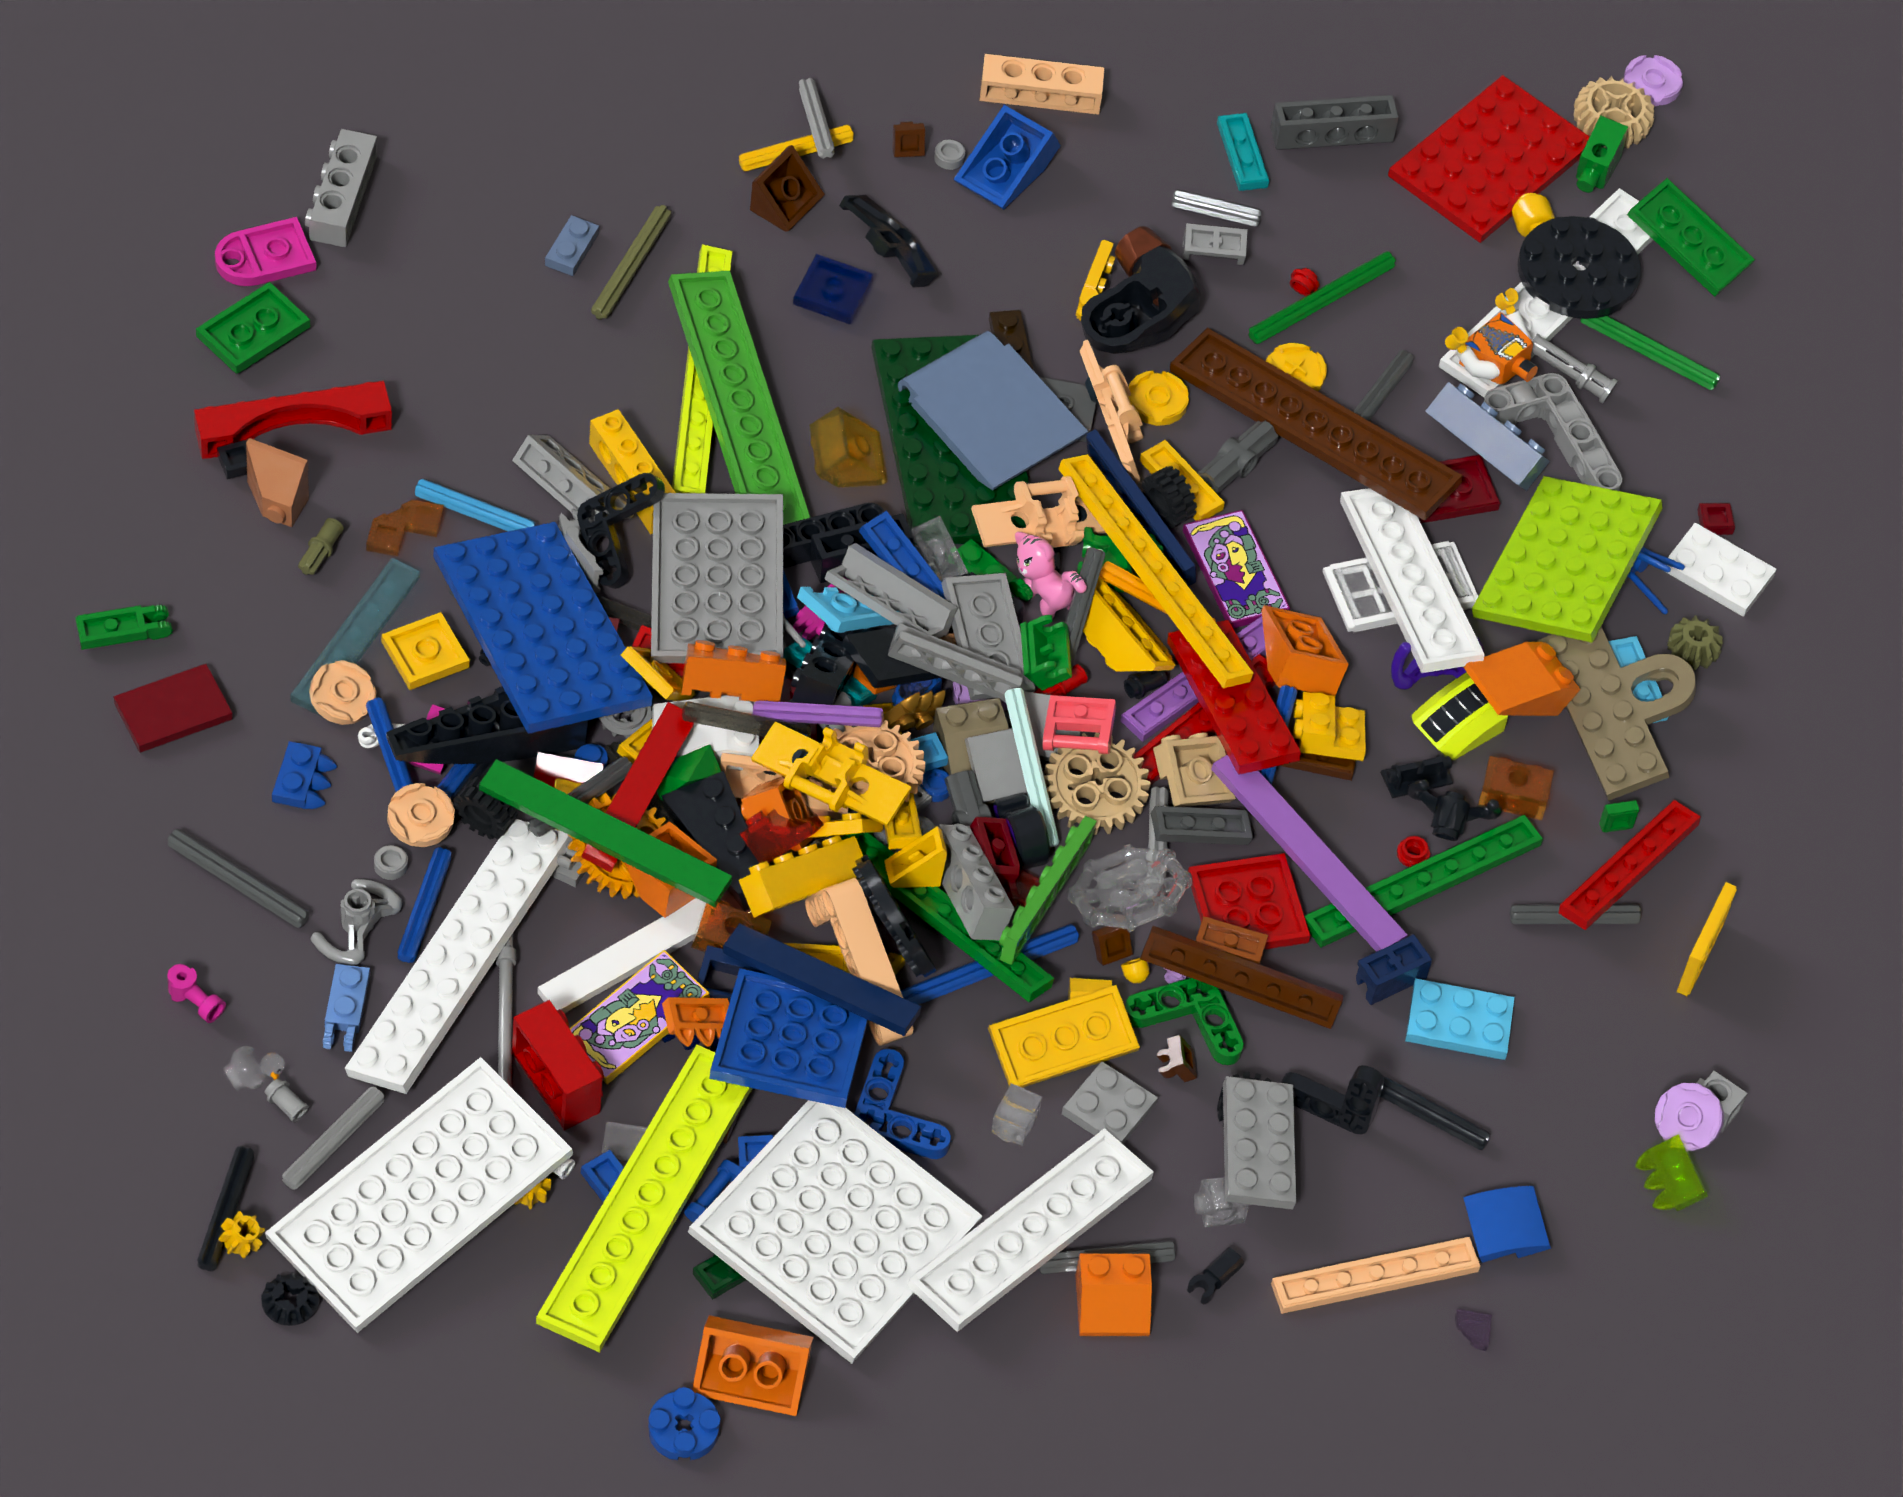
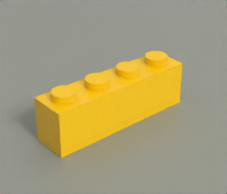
(801, 876)

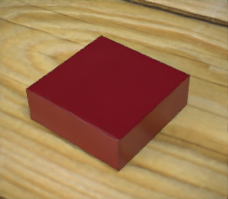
(1716, 518)

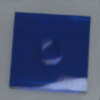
(833, 289)

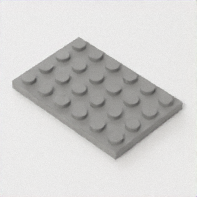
(717, 573)

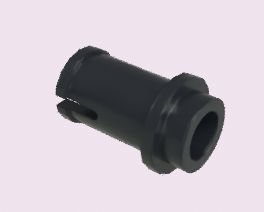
(1140, 684)

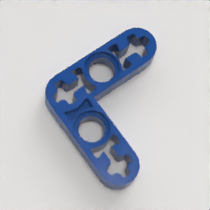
(880, 1111)

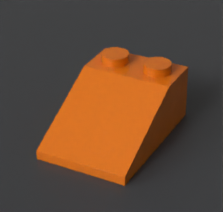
(1302, 652)
(1524, 680)

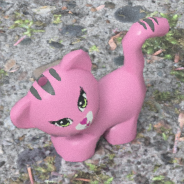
(1037, 565)

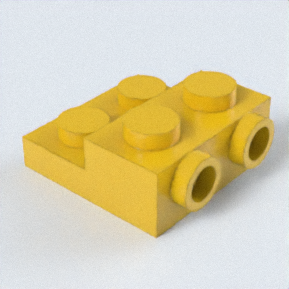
(1328, 728)

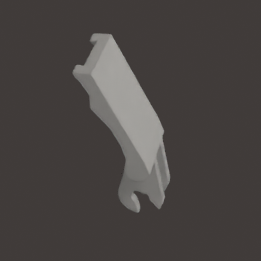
(571, 532)

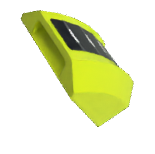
(1458, 718)

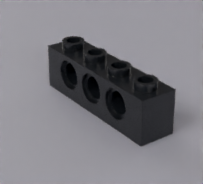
(824, 669)

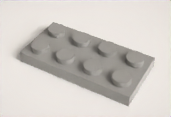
(986, 621)
(1259, 1143)

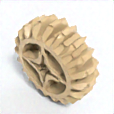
(1616, 102)

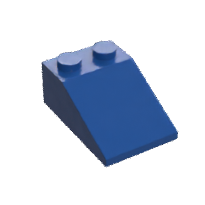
(1007, 158)

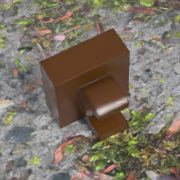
(908, 139)
(1111, 944)
(1181, 1059)

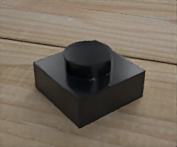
(233, 459)

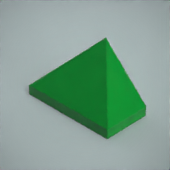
(689, 769)

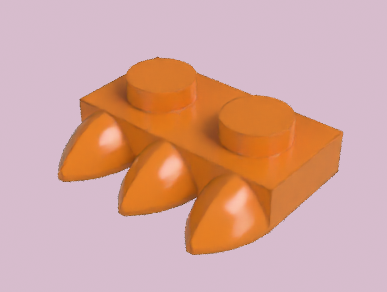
(695, 1017)

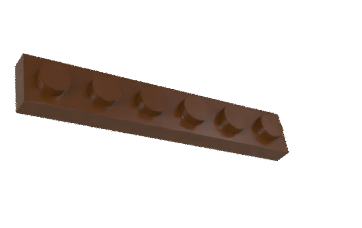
(1241, 977)

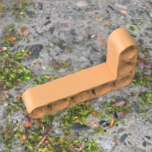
(858, 939)

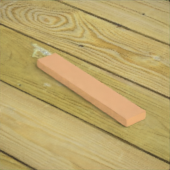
(1375, 1275)

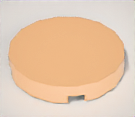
(341, 692)
(420, 815)

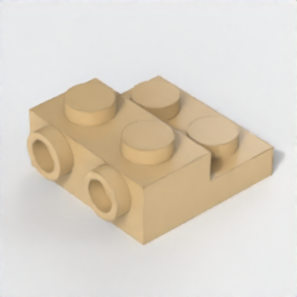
(1188, 769)

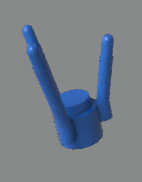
(1642, 561)

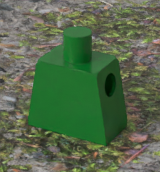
(1599, 163)

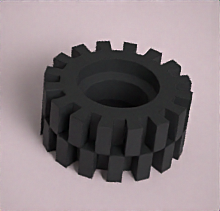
(1170, 496)
(483, 811)

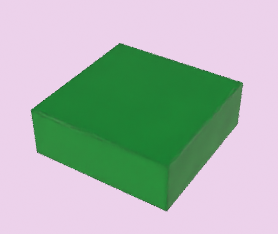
(1619, 816)

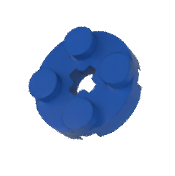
(689, 1406)

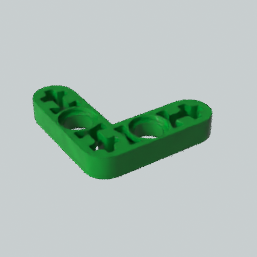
(1198, 1006)

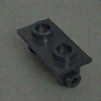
(1432, 770)

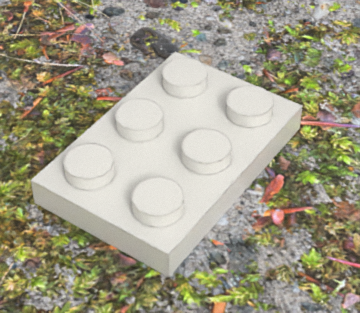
(1720, 569)

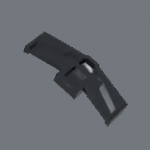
(891, 239)

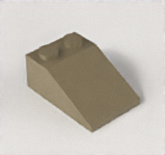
(963, 721)

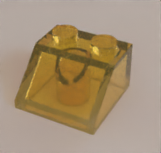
(847, 451)

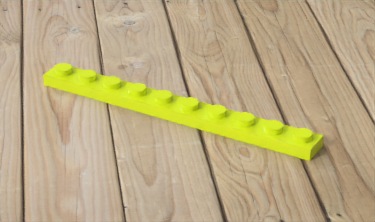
(695, 418)

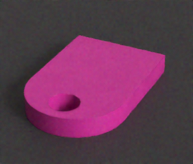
(265, 253)

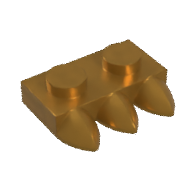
(915, 711)

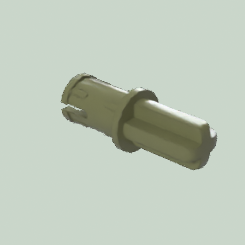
(320, 546)

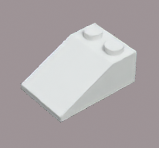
(720, 739)

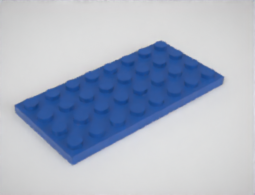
(541, 627)

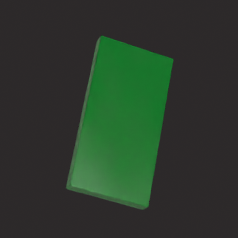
(1690, 237)

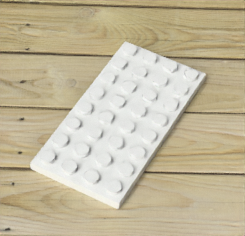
(418, 1194)

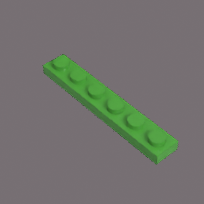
(1041, 897)

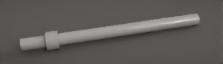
(505, 961)

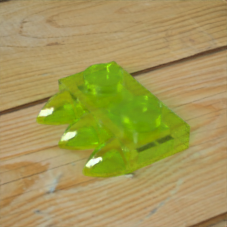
(1674, 1172)

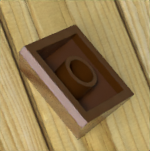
(785, 190)

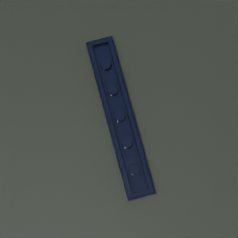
(1139, 505)
(821, 979)

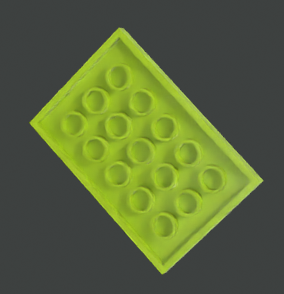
(1567, 559)

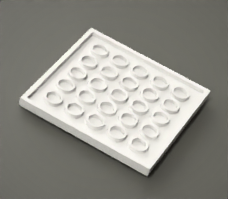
(833, 1225)

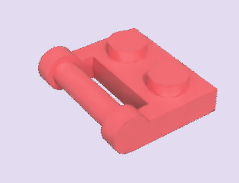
(1079, 715)

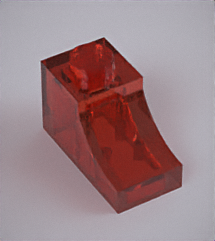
(773, 835)

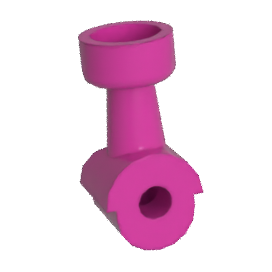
(183, 985)

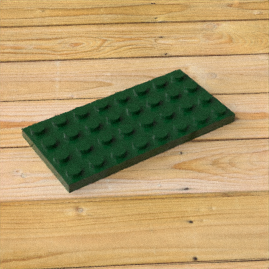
(928, 471)

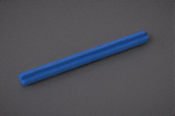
(975, 972)

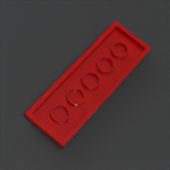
(1239, 714)

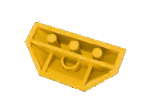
(1123, 635)

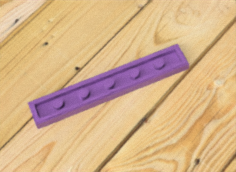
(1177, 695)

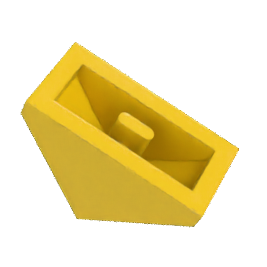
(919, 862)

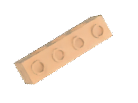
(1042, 84)

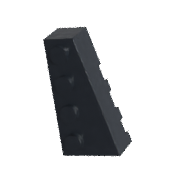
(714, 821)

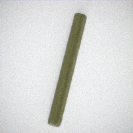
(631, 262)

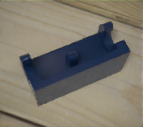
(1393, 969)

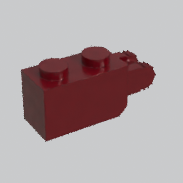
(999, 849)

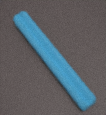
(471, 507)

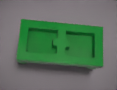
(1045, 652)

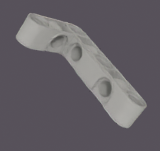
(1554, 401)

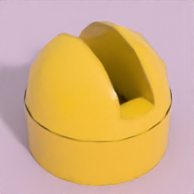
(1135, 970)

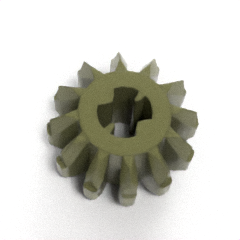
(1695, 642)

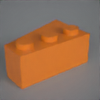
(733, 672)

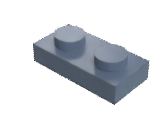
(572, 245)

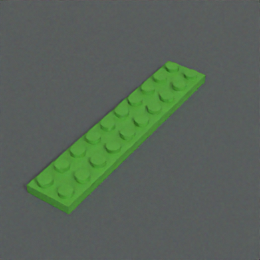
(736, 389)

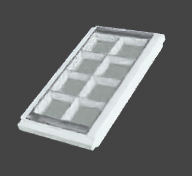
(1363, 601)

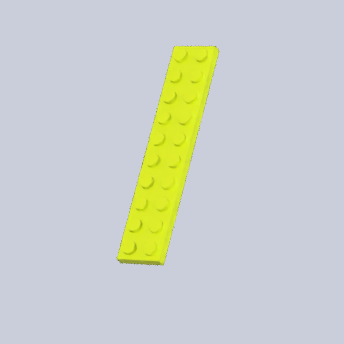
(643, 1204)

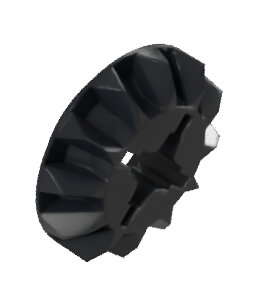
(283, 1311)

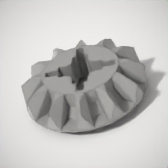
(623, 727)

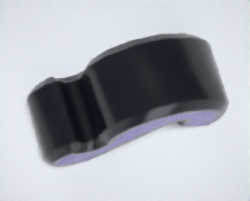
(1026, 829)

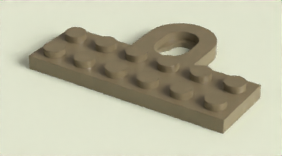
(1611, 718)

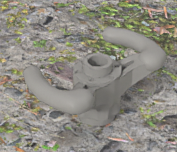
(358, 918)

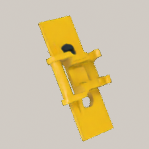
(835, 764)

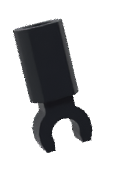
(1217, 1274)

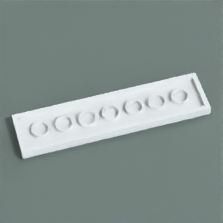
(1412, 581)
(1030, 1230)

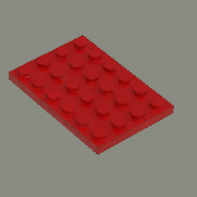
(1490, 158)

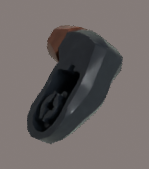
(1146, 304)

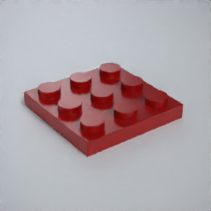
(1254, 896)

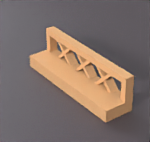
(753, 774)

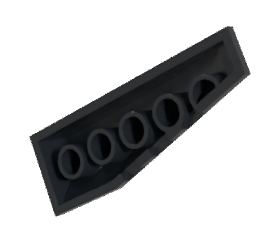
(479, 735)

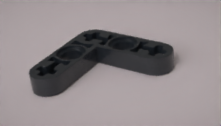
(605, 522)
(1336, 1107)

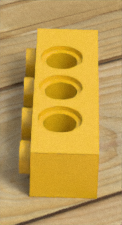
(624, 455)

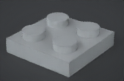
(1109, 1102)

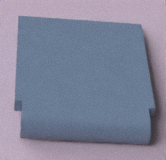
(991, 409)

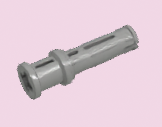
(1582, 380)

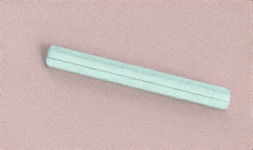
(1030, 759)

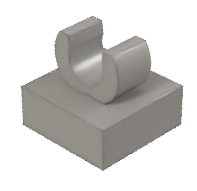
(567, 870)

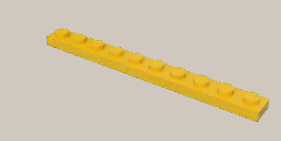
(1156, 572)

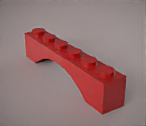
(355, 408)

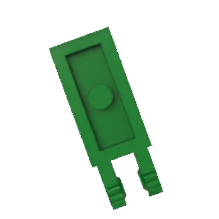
(982, 563)
(122, 626)

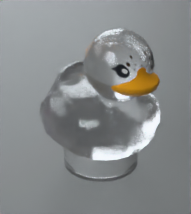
(246, 1071)

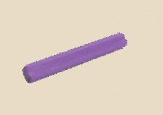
(820, 713)

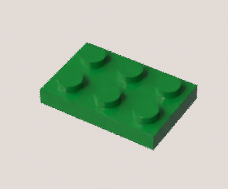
(253, 328)

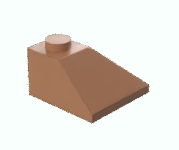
(277, 482)

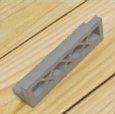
(560, 473)
(892, 592)
(953, 662)

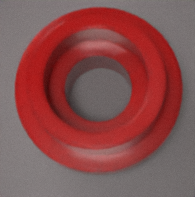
(1304, 281)
(1415, 845)

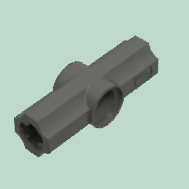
(1239, 456)

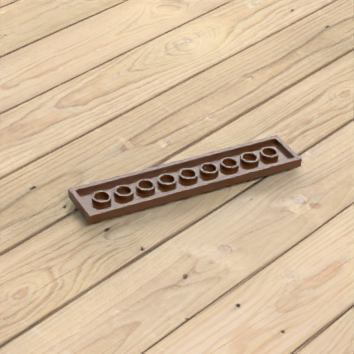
(1316, 423)

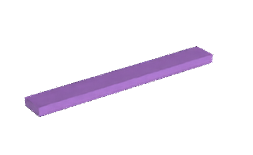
(1311, 855)

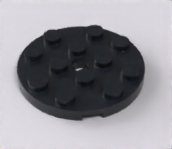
(1549, 272)
(893, 917)

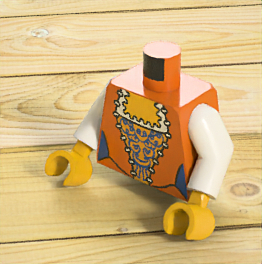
(1497, 348)

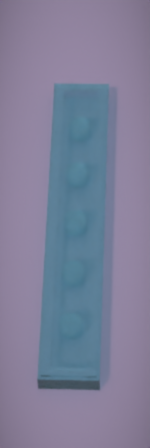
(362, 624)

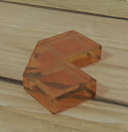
(413, 517)

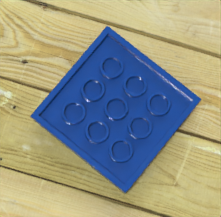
(787, 1041)

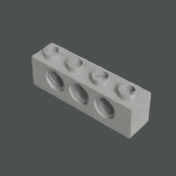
(342, 187)
(974, 885)

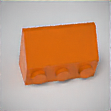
(752, 1365)

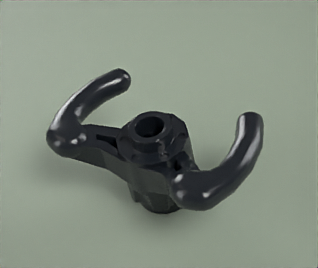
(1451, 810)

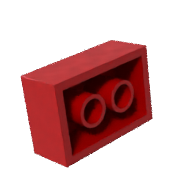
(557, 1064)

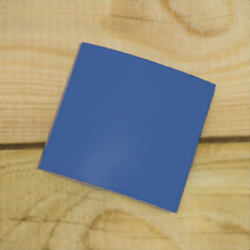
(1507, 1222)

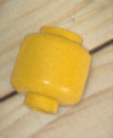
(1530, 212)

